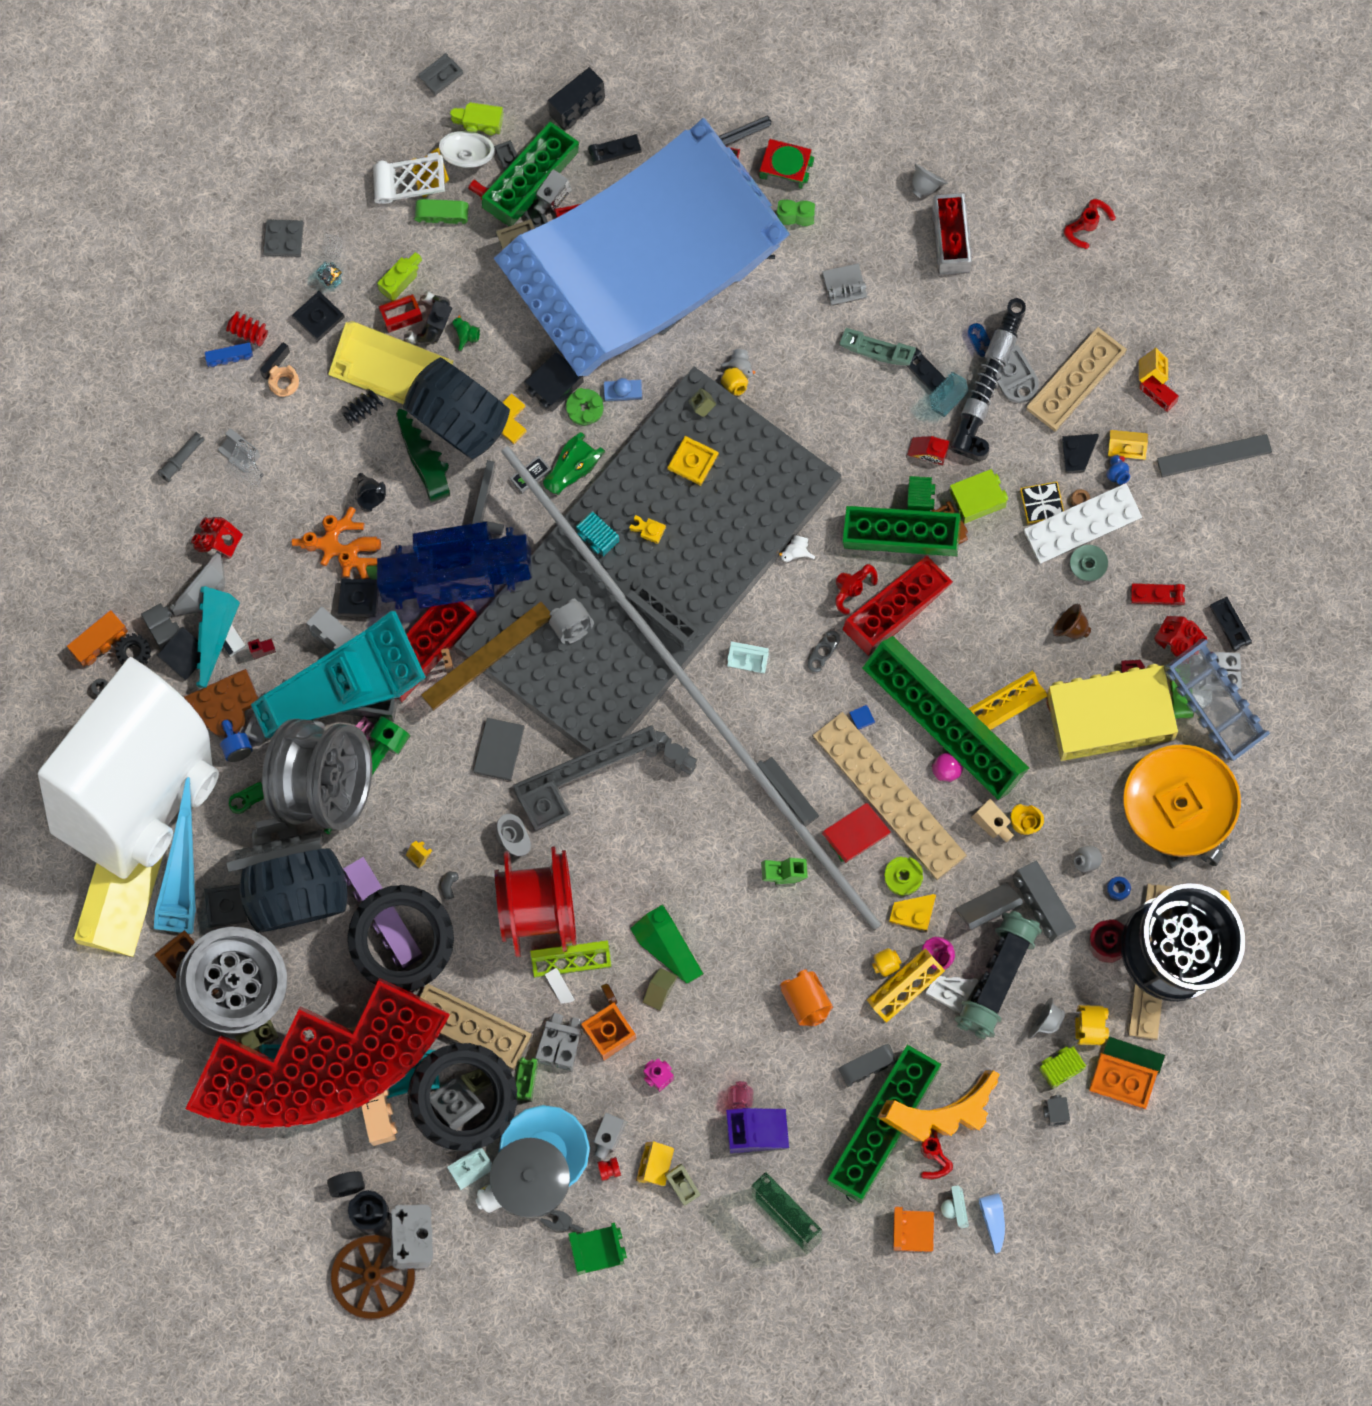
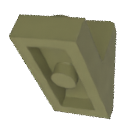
(682, 1184)

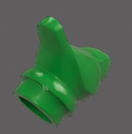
(465, 332)

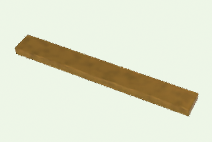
(486, 656)

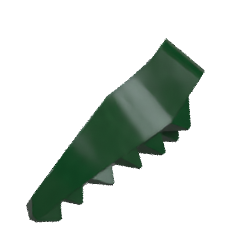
(424, 460)

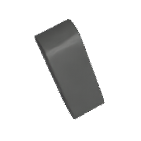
(869, 1063)

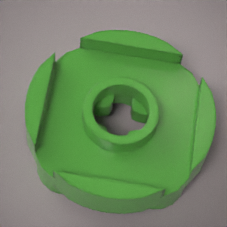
(587, 416)

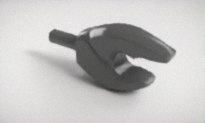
(563, 1224)

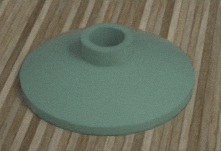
(1091, 554)

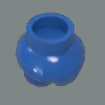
(1119, 470)

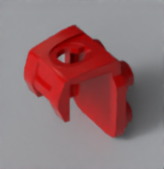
(212, 534)
(1182, 636)

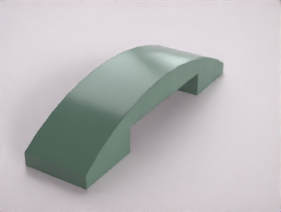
(877, 349)

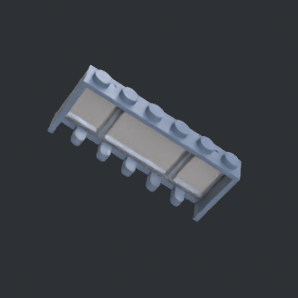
(1215, 701)

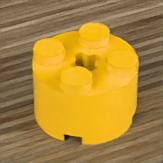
(1091, 1025)

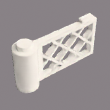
(386, 184)

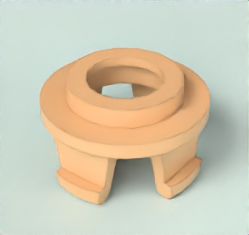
(276, 373)

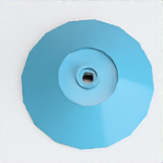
(555, 1127)

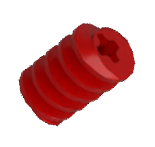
(247, 329)

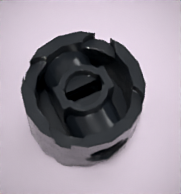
(368, 1212)

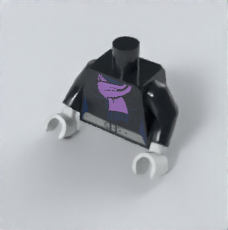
(435, 322)

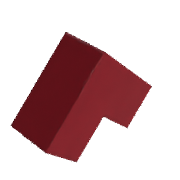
(261, 649)

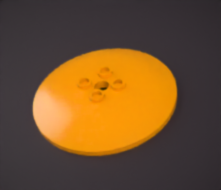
(1188, 775)

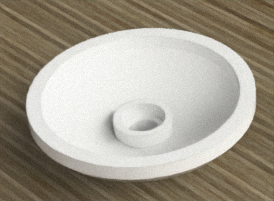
(466, 149)

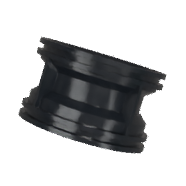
(1159, 971)

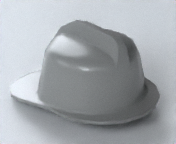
(513, 835)
(1049, 1020)

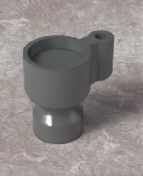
(1215, 854)

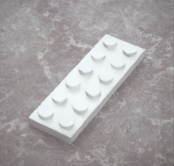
(1082, 523)

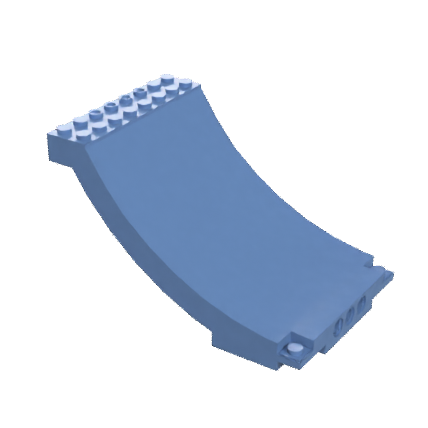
(644, 249)

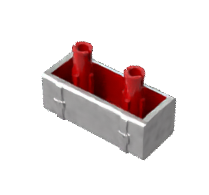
(952, 233)

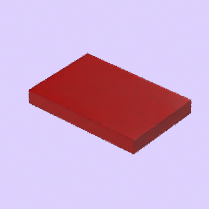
(856, 832)

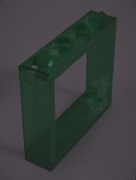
(786, 1213)

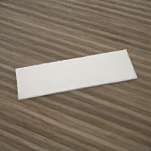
(559, 986)

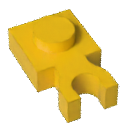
(649, 530)

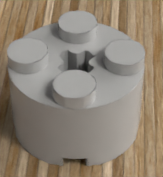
(570, 621)

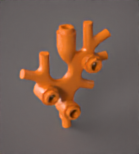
(331, 547)

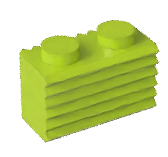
(1062, 1067)

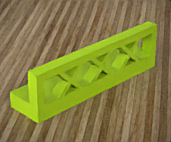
(573, 951)

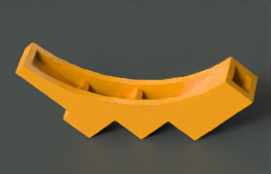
(944, 1120)

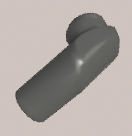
(446, 884)

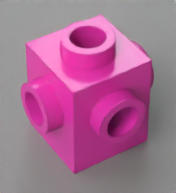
(659, 1081)

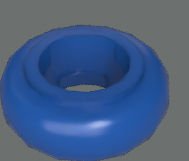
(1118, 896)

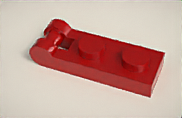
(1157, 594)

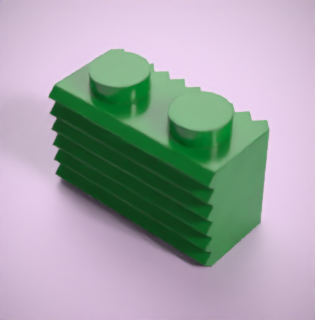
(920, 493)

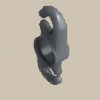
(825, 643)

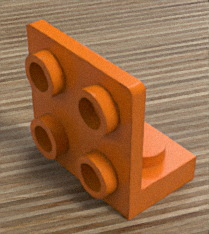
(913, 1230)

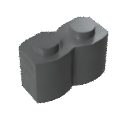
(160, 624)

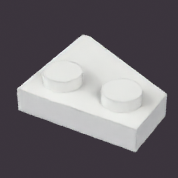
(951, 991)

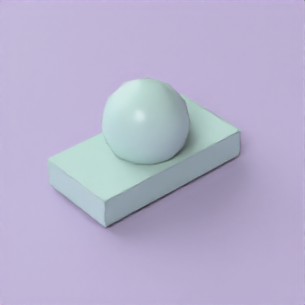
(956, 1207)

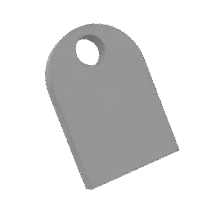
(1017, 375)

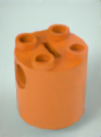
(807, 998)

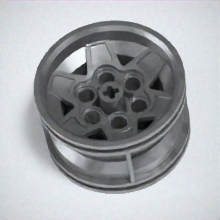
(317, 774)

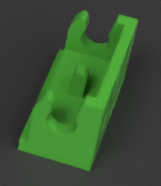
(526, 1078)

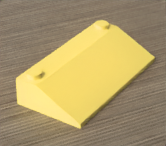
(379, 361)
(116, 909)

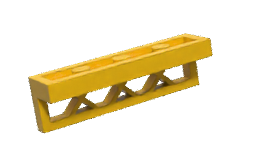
(1010, 706)
(902, 982)

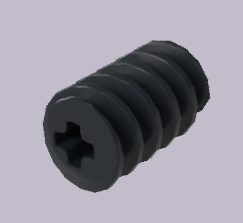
(361, 407)

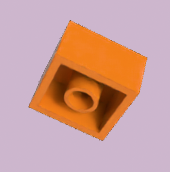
(608, 1031)

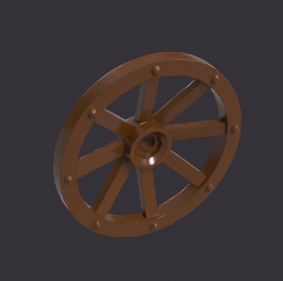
(379, 1279)

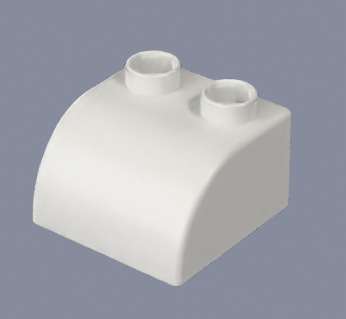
(126, 770)

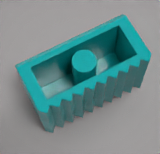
(597, 534)

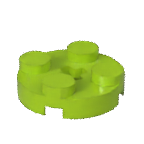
(903, 865)

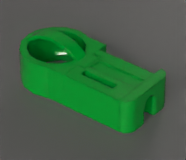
(249, 795)

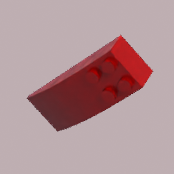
(896, 605)

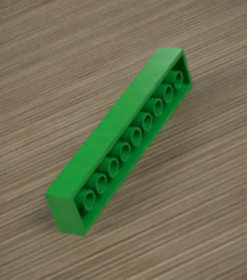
(945, 718)

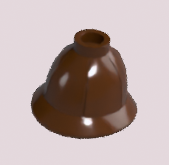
(1072, 623)

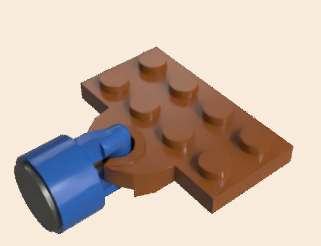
(223, 710)

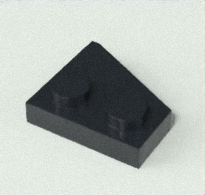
(1077, 451)

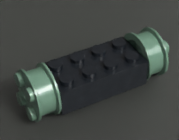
(982, 1010)

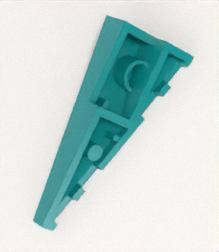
(218, 614)

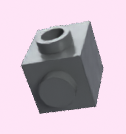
(1057, 1110)

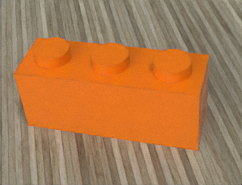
(97, 639)

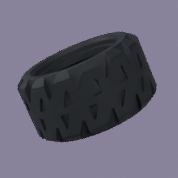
(404, 896)
(504, 1097)

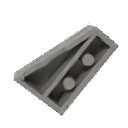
(328, 629)

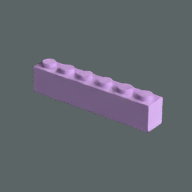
(386, 922)

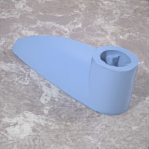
(994, 1219)

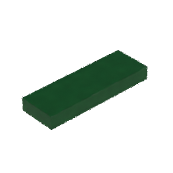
(1134, 1054)

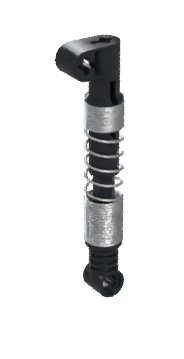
(977, 406)

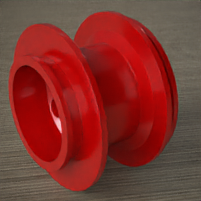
(536, 901)

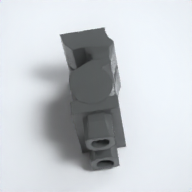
(674, 754)

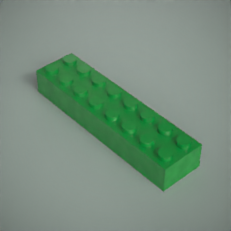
(875, 1138)

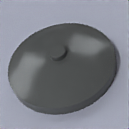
(529, 1177)

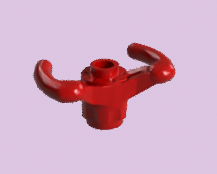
(1088, 221)
(852, 585)
(945, 1162)

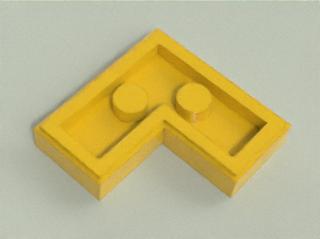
(513, 430)

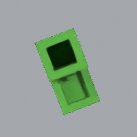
(785, 872)

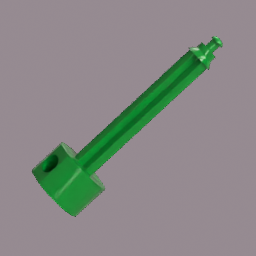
(384, 745)

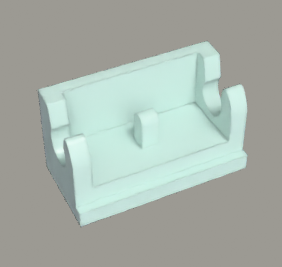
(748, 657)
(470, 1168)

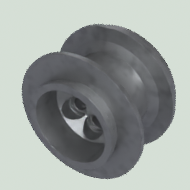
(195, 986)

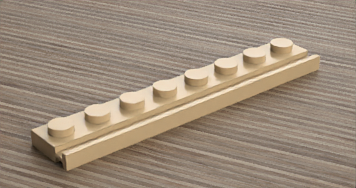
(1145, 1008)

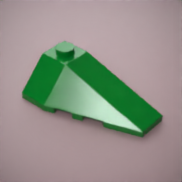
(663, 940)

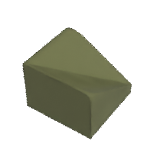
(702, 402)

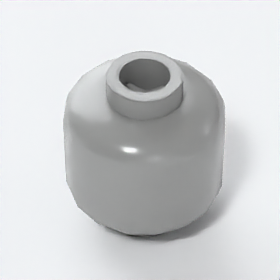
(1087, 858)

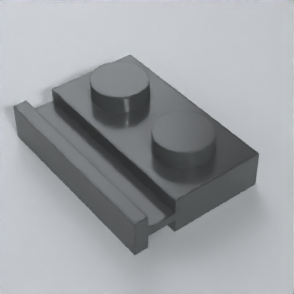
(440, 74)

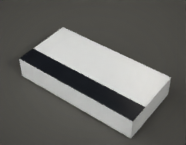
(233, 642)

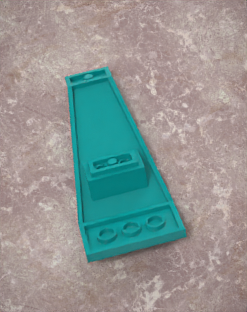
(374, 664)

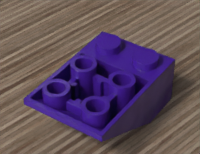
(757, 1129)

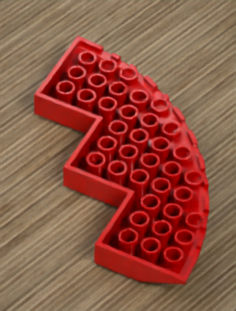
(320, 1073)

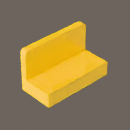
(1153, 364)
(1128, 444)
(655, 1163)

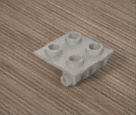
(845, 284)

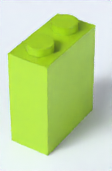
(978, 495)

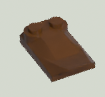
(173, 953)

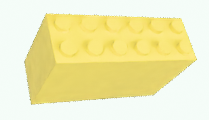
(1112, 712)

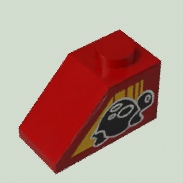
(929, 449)

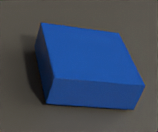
(862, 717)

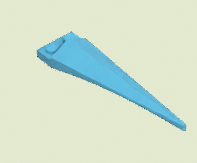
(176, 899)

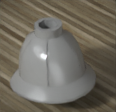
(925, 182)

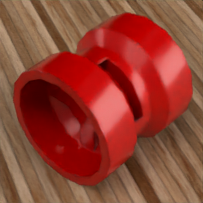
(609, 1168)

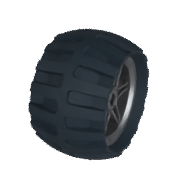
(456, 408)
(293, 890)

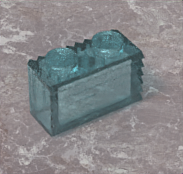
(948, 394)

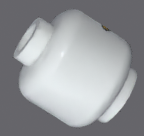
(486, 1200)

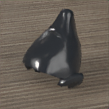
(369, 492)

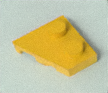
(913, 912)

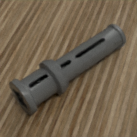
(175, 463)

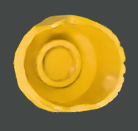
(1026, 819)

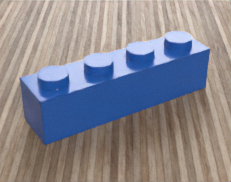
(228, 354)

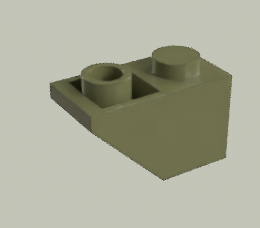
(262, 1035)

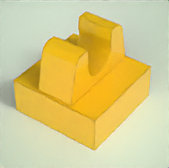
(418, 853)

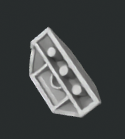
(210, 576)

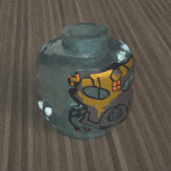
(329, 275)

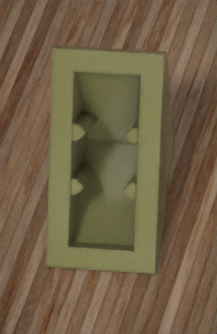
(660, 989)
(476, 1081)

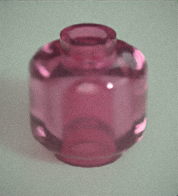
(740, 1095)

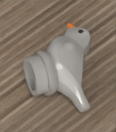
(740, 361)

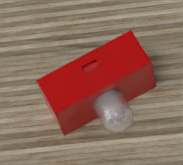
(1159, 392)

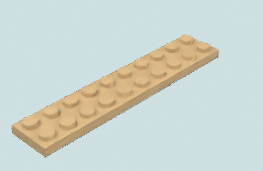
(889, 796)

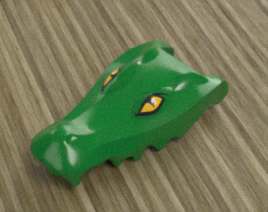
(573, 463)

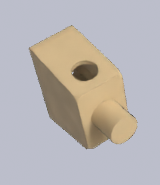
(988, 815)

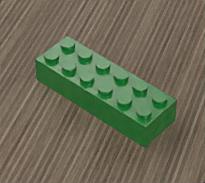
(520, 182)
(902, 531)

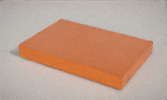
(1123, 1081)

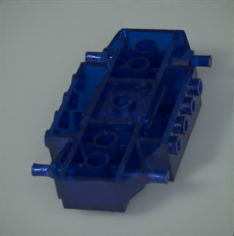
(454, 566)

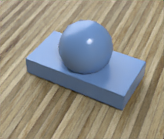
(622, 390)

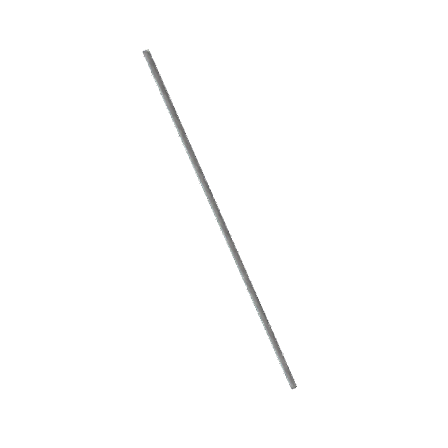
(692, 689)

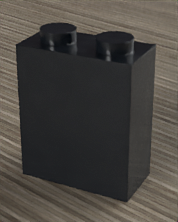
(553, 382)

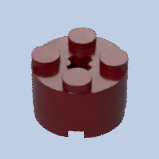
(1097, 942)

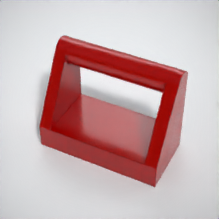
(402, 320)

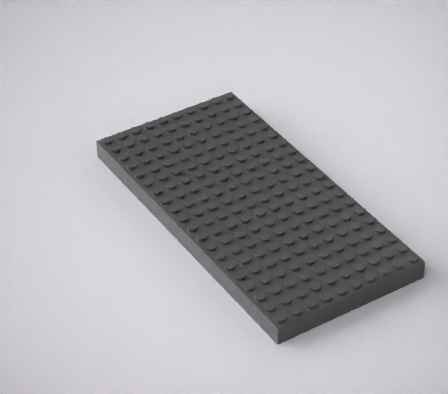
(703, 567)

